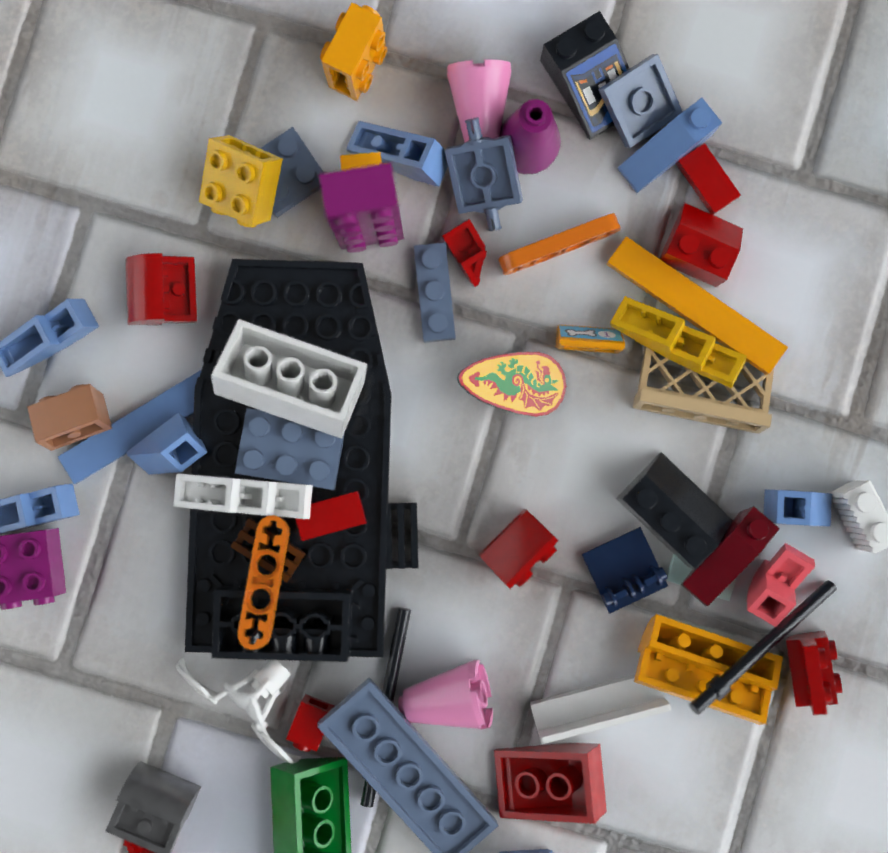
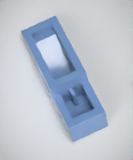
(46, 335)
(37, 508)

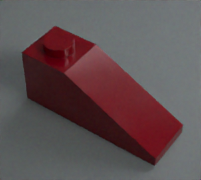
(739, 547)

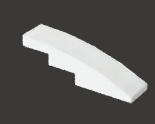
(243, 496)

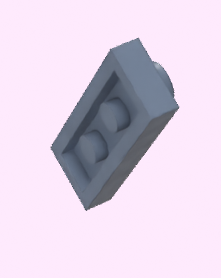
(434, 292)

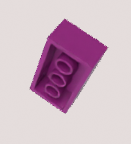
(362, 207)

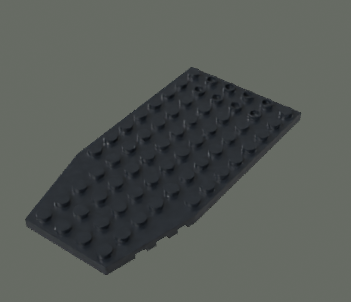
(339, 589)

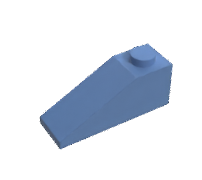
(670, 145)
(409, 153)

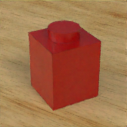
(304, 730)

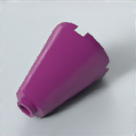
(533, 136)

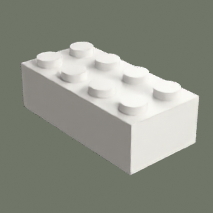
(289, 378)

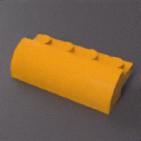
(685, 658)

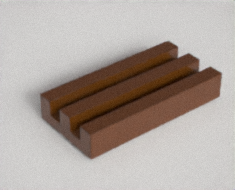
(266, 564)

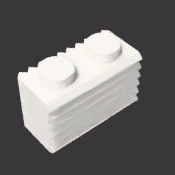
(862, 515)

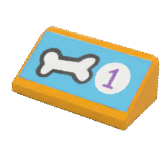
(589, 339)

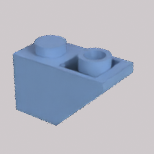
(168, 448)
(798, 507)

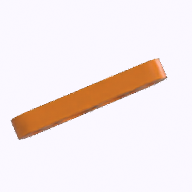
(559, 244)
(257, 581)

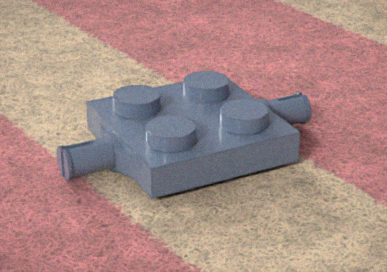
(484, 174)

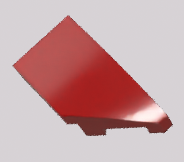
(467, 250)

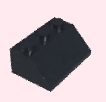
(676, 511)

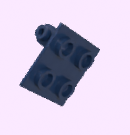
(625, 570)

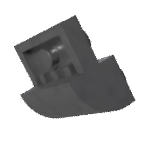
(152, 808)

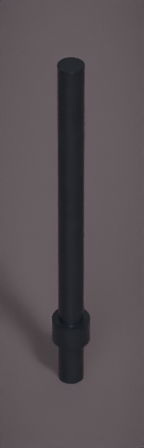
(390, 681)
(719, 686)

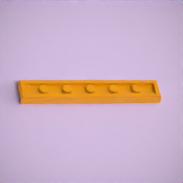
(696, 305)

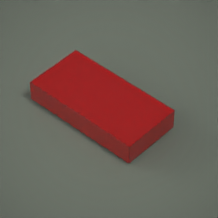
(708, 179)
(332, 516)

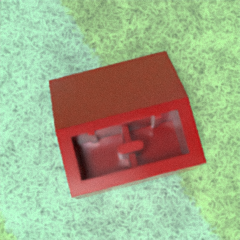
(519, 549)

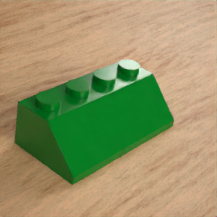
(311, 806)

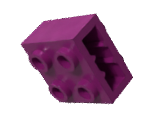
(31, 568)

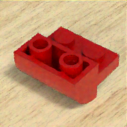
(160, 289)
(812, 671)

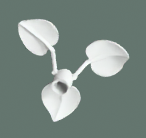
(266, 682)

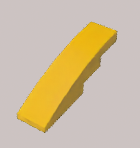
(679, 343)

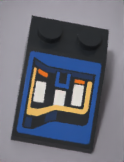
(580, 65)

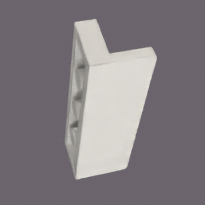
(595, 708)

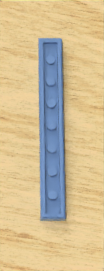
(128, 431)

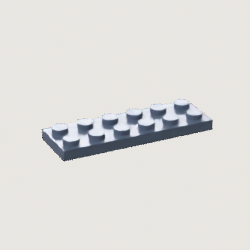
(406, 771)

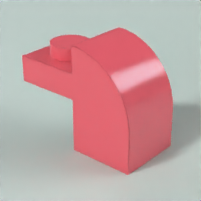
(774, 584)

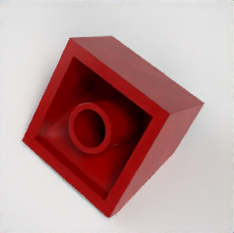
(702, 245)

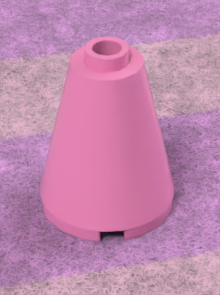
(480, 92)
(450, 698)

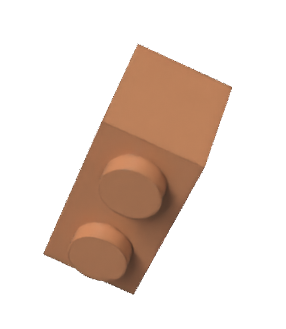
(69, 417)

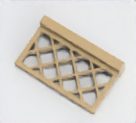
(703, 409)

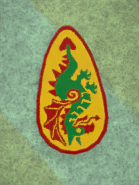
(516, 382)

